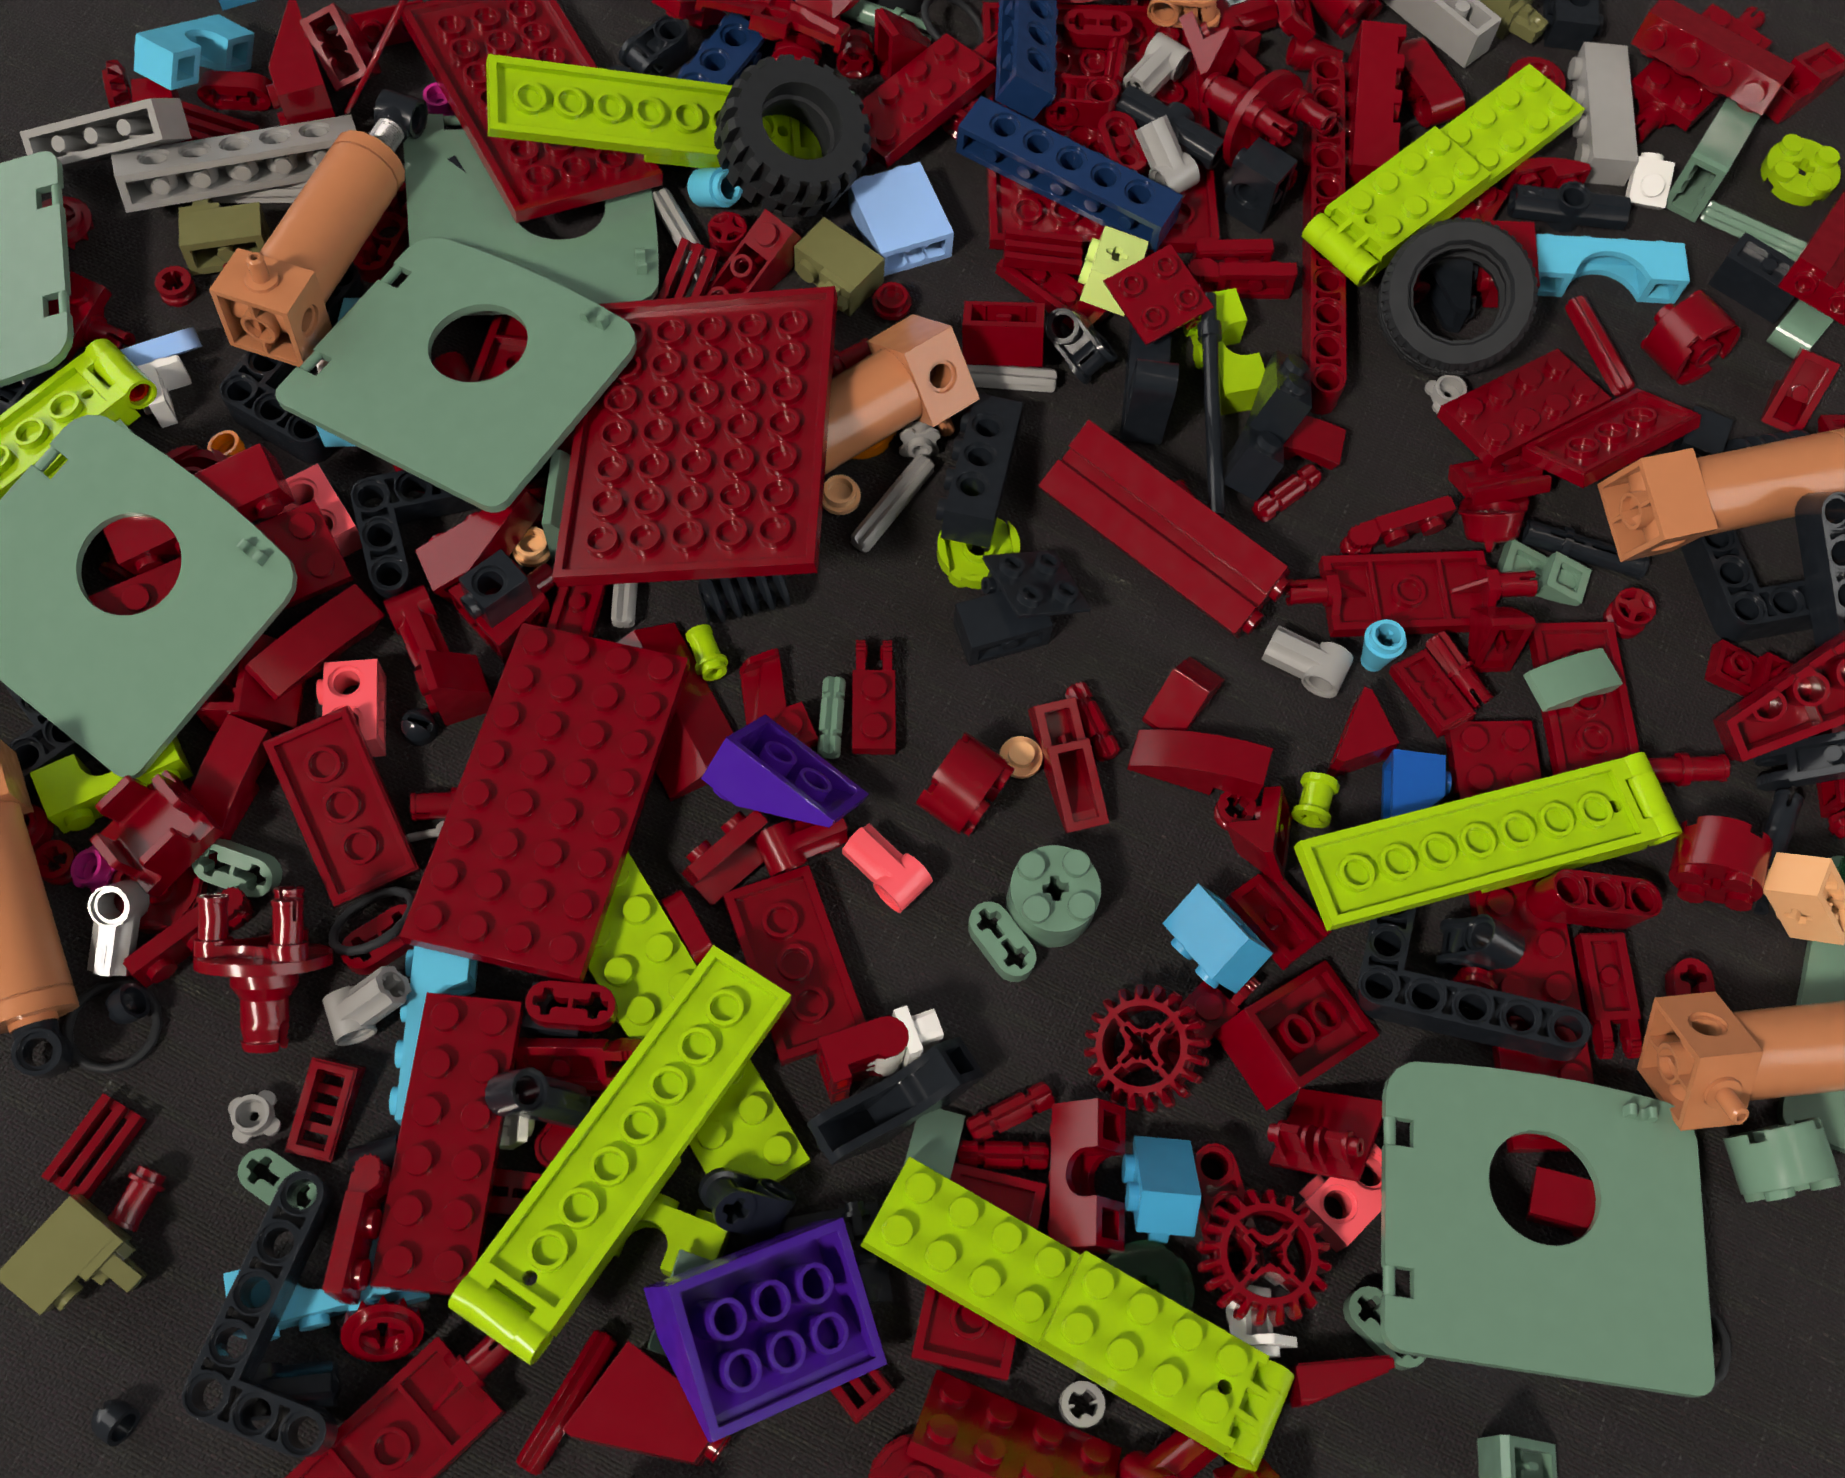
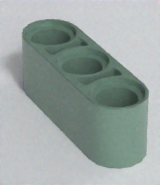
(1799, 329)

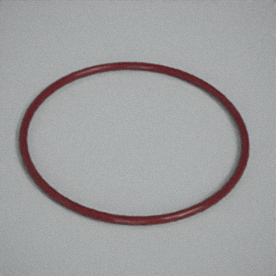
(376, 54)

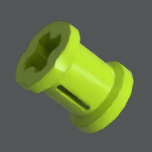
(1315, 800)

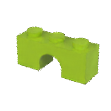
(1238, 373)
(71, 791)
(683, 1231)

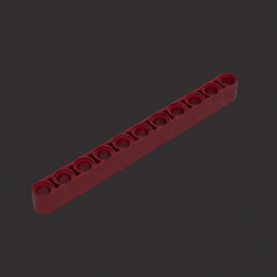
(1321, 281)

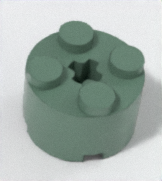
(1065, 874)
(1782, 1160)

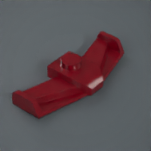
(778, 17)
(765, 694)

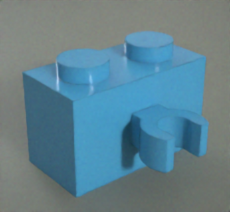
(1216, 939)
(1162, 1187)

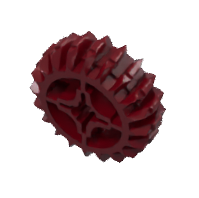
(1131, 1059)
(1280, 1272)

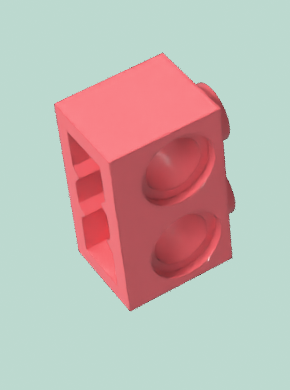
(313, 485)
(367, 702)
(1358, 1202)

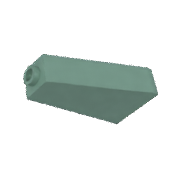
(1711, 160)

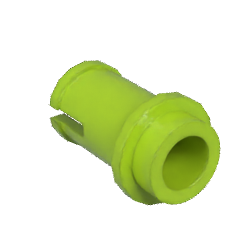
(709, 660)

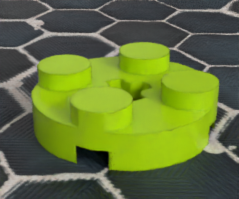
(1815, 160)
(968, 569)

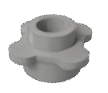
(1446, 384)
(919, 439)
(242, 1109)

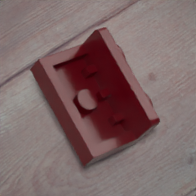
(729, 860)

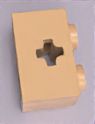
(1807, 897)

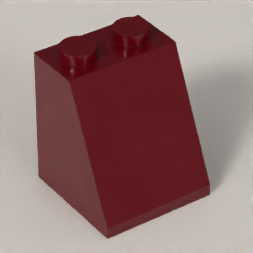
(643, 1412)

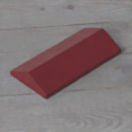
(697, 723)

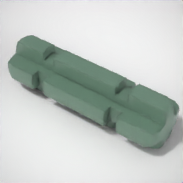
(831, 717)

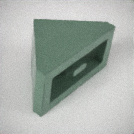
(1515, 1457)

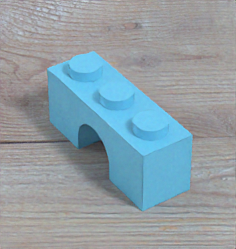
(177, 51)

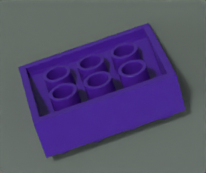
(767, 1326)

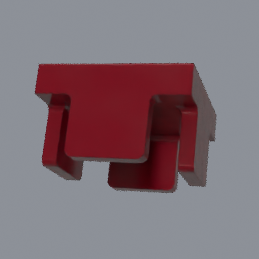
(154, 830)

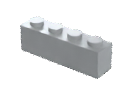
(1456, 26)
(1608, 124)
(110, 131)

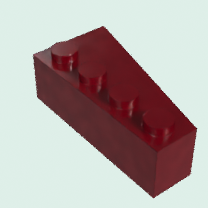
(1372, 98)
(1788, 707)

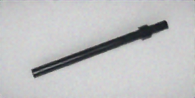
(1209, 335)

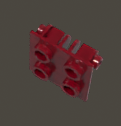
(1158, 295)
(1326, 1134)

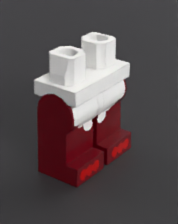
(874, 1049)

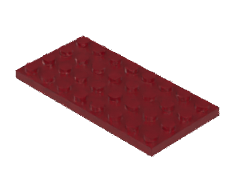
(529, 175)
(547, 804)

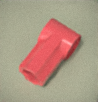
(895, 876)

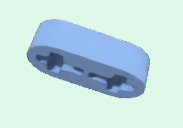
(163, 346)

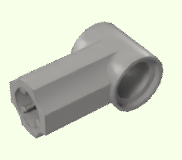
(1161, 61)
(1165, 156)
(1318, 665)
(115, 932)
(358, 1008)

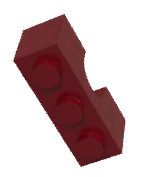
(1081, 1138)

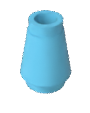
(1382, 644)

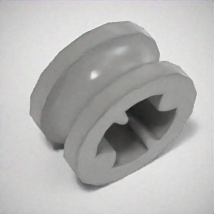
(1077, 1389)

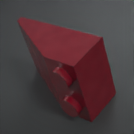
(296, 74)
(1295, 1034)

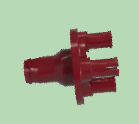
(1263, 111)
(261, 967)

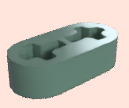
(240, 859)
(1009, 934)
(279, 1166)
(1370, 1329)

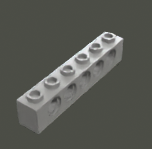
(224, 163)

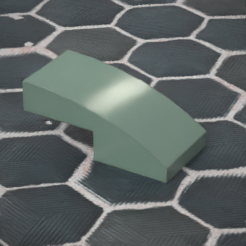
(1557, 576)
(1572, 679)

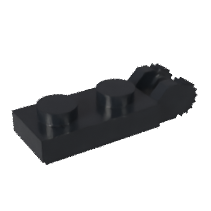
(1808, 761)

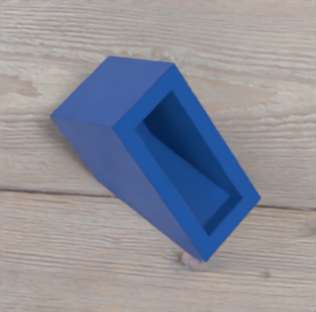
(1413, 782)

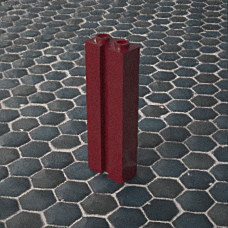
(1820, 268)
(1166, 530)

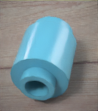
(711, 188)

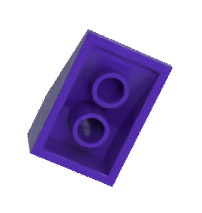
(781, 776)

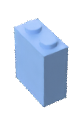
(901, 218)

